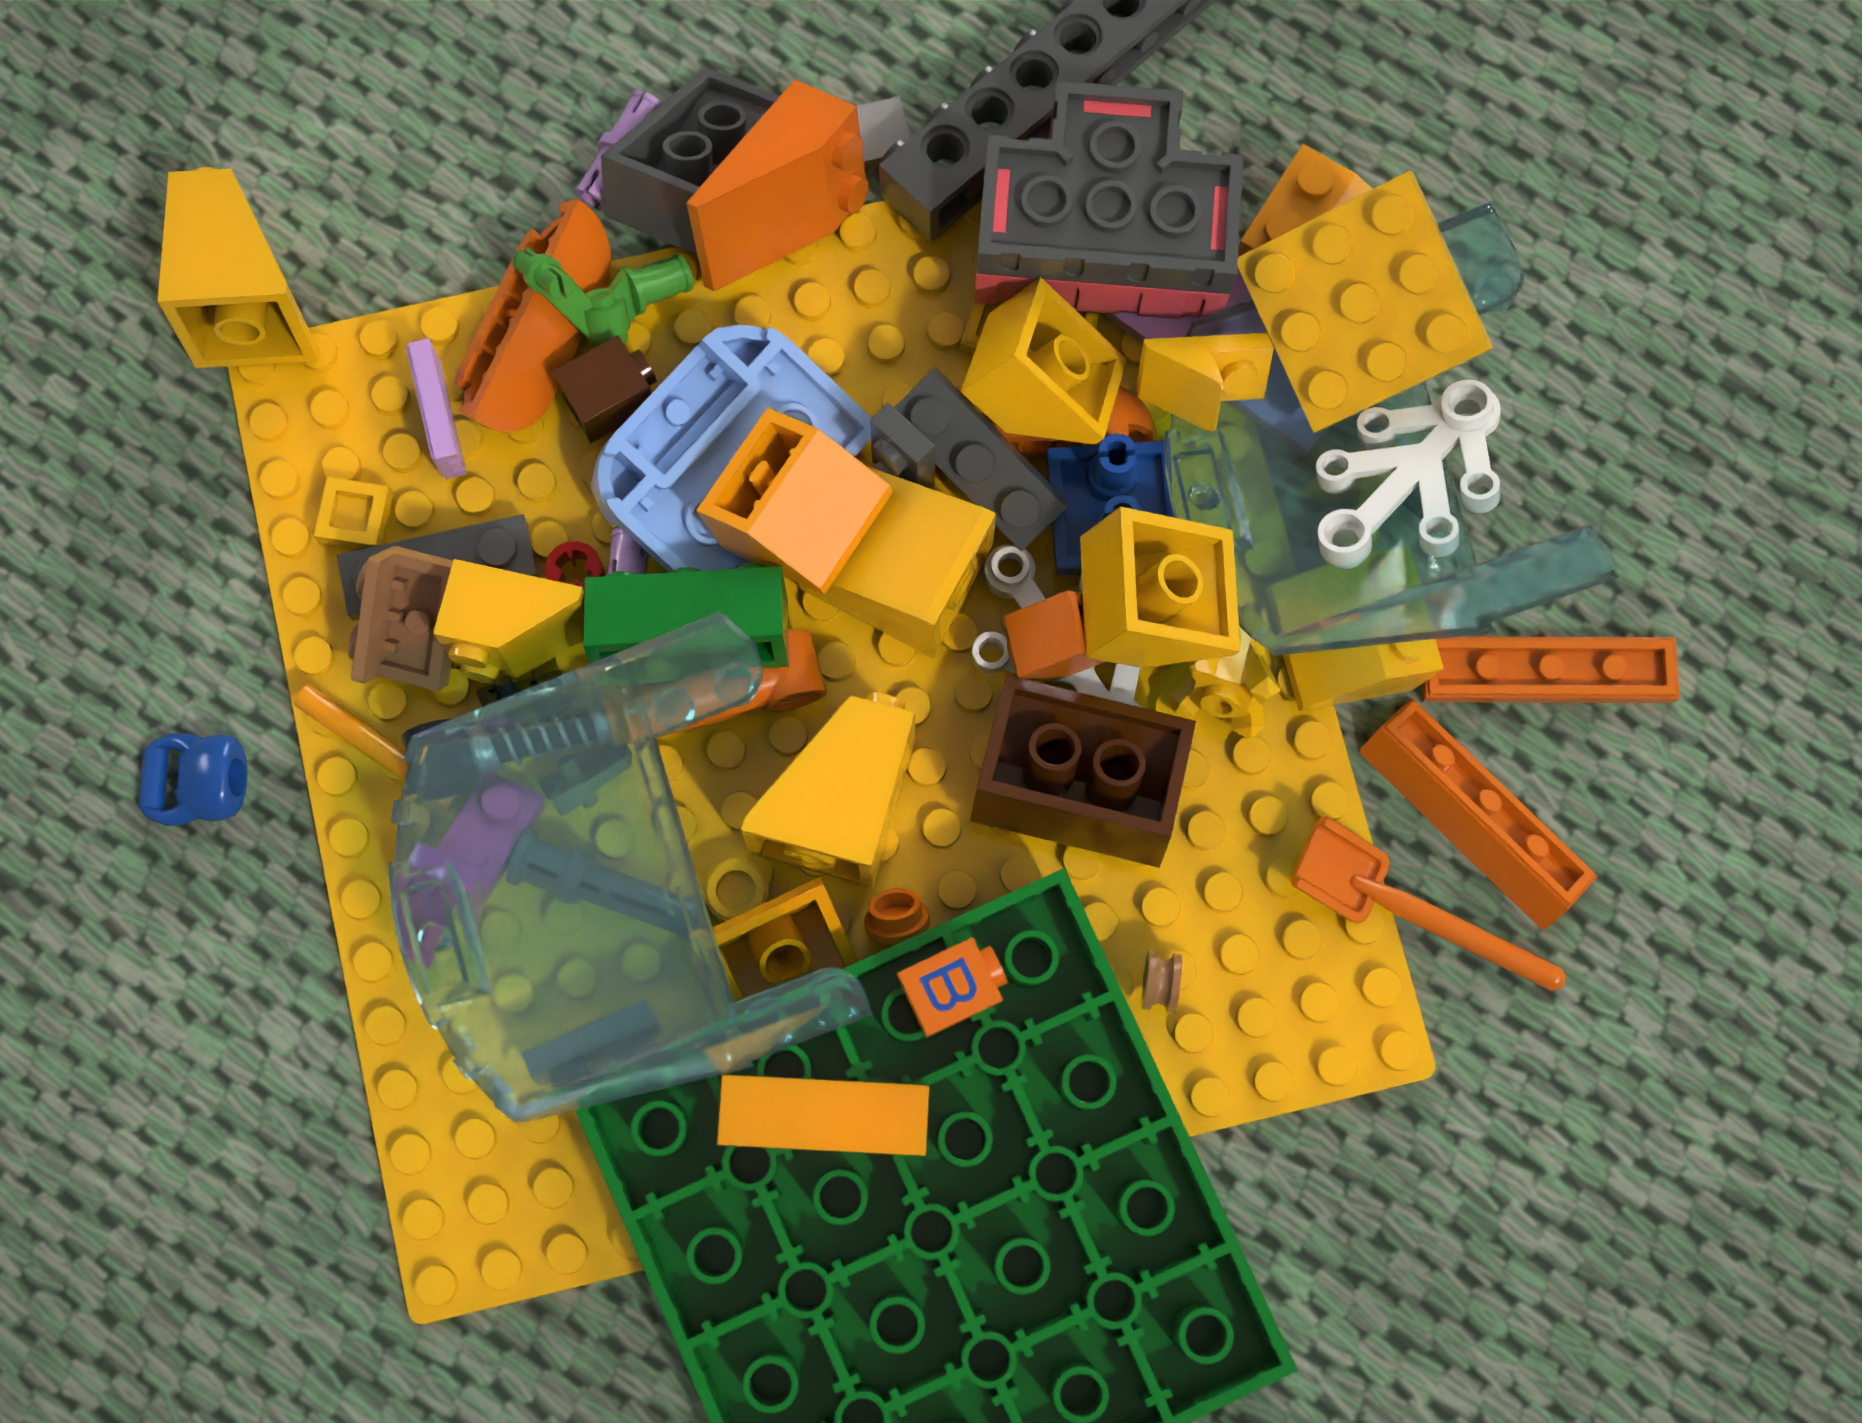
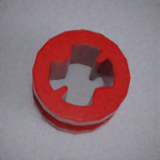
(570, 552)

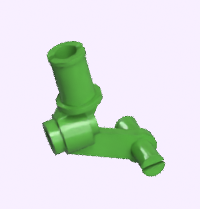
(604, 310)

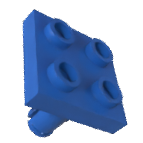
(1099, 482)

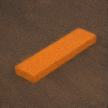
(1555, 670)

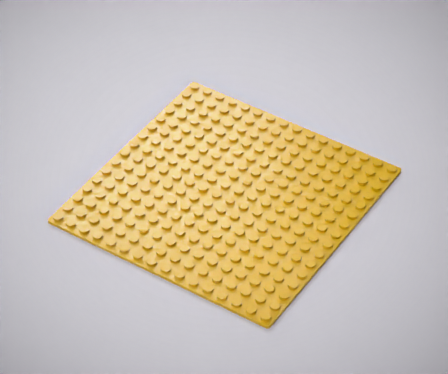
(486, 1211)

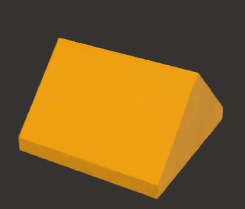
(782, 941)

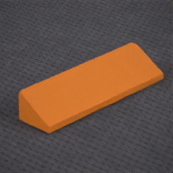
(1478, 814)

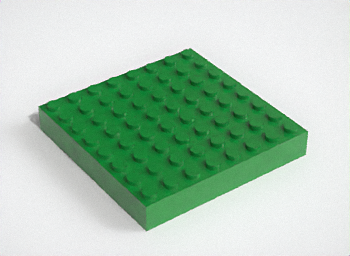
(1020, 1272)

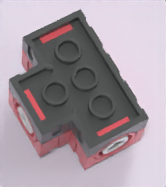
(1111, 208)

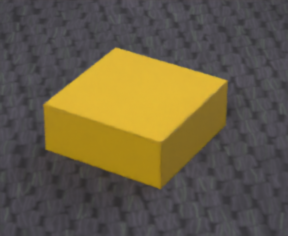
(353, 513)

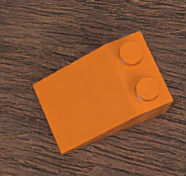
(779, 186)

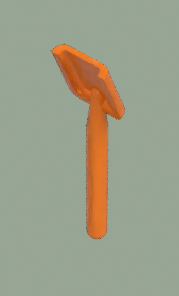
(1348, 878)

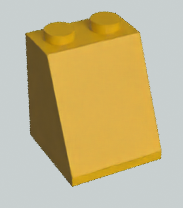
(223, 279)
(914, 564)
(838, 793)

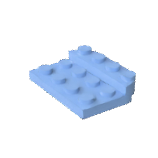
(692, 426)

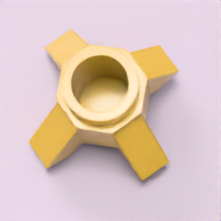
(1228, 688)

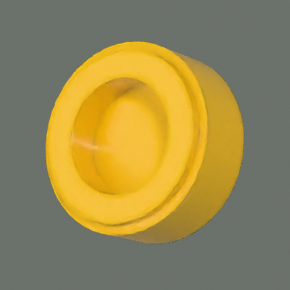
(735, 888)

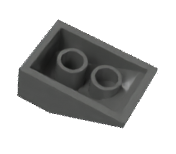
(675, 151)

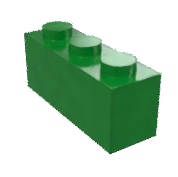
(638, 607)

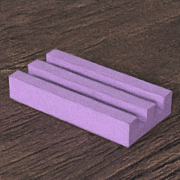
(435, 409)

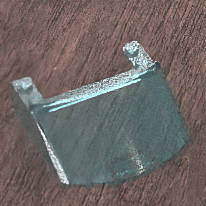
(1264, 486)
(559, 896)

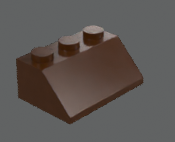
(1083, 771)

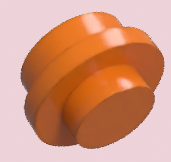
(895, 916)

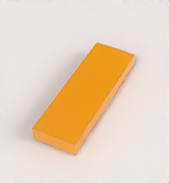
(823, 1115)

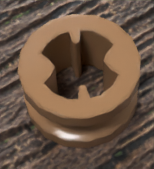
(1161, 981)

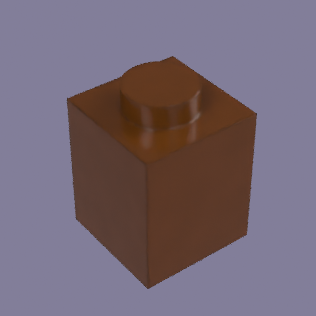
(605, 386)

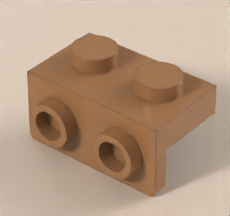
(398, 618)

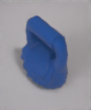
(208, 778)

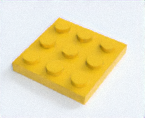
(1363, 302)

